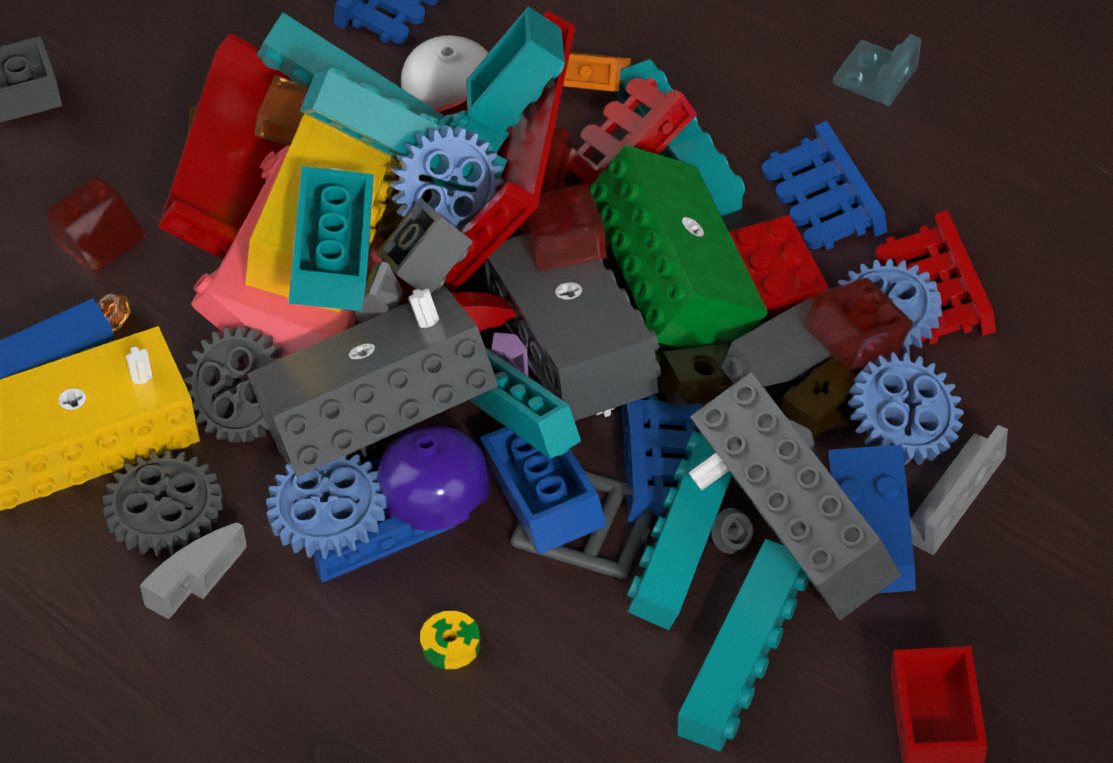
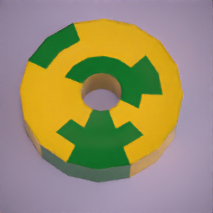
(450, 625)

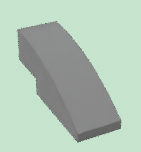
(380, 294)
(193, 569)

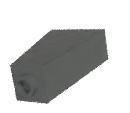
(777, 349)

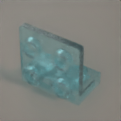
(878, 71)

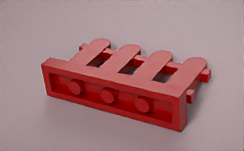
(652, 133)
(954, 261)

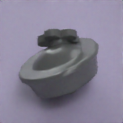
(732, 531)

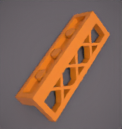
(595, 71)

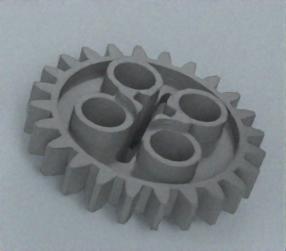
(227, 355)
(161, 492)

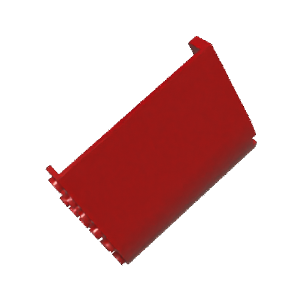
(223, 159)

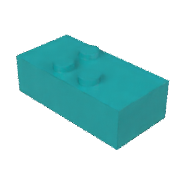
(331, 239)

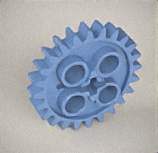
(455, 152)
(922, 296)
(877, 404)
(326, 506)

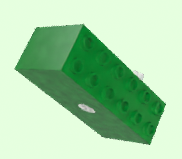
(675, 251)

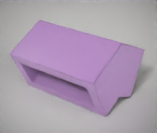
(511, 350)

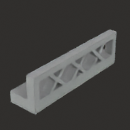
(957, 489)

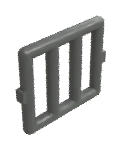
(588, 558)

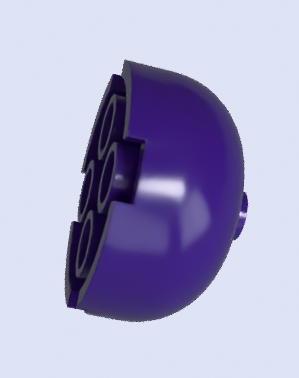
(433, 477)

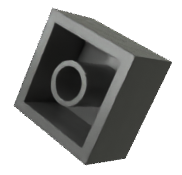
(26, 80)
(424, 247)

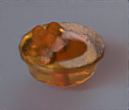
(116, 309)

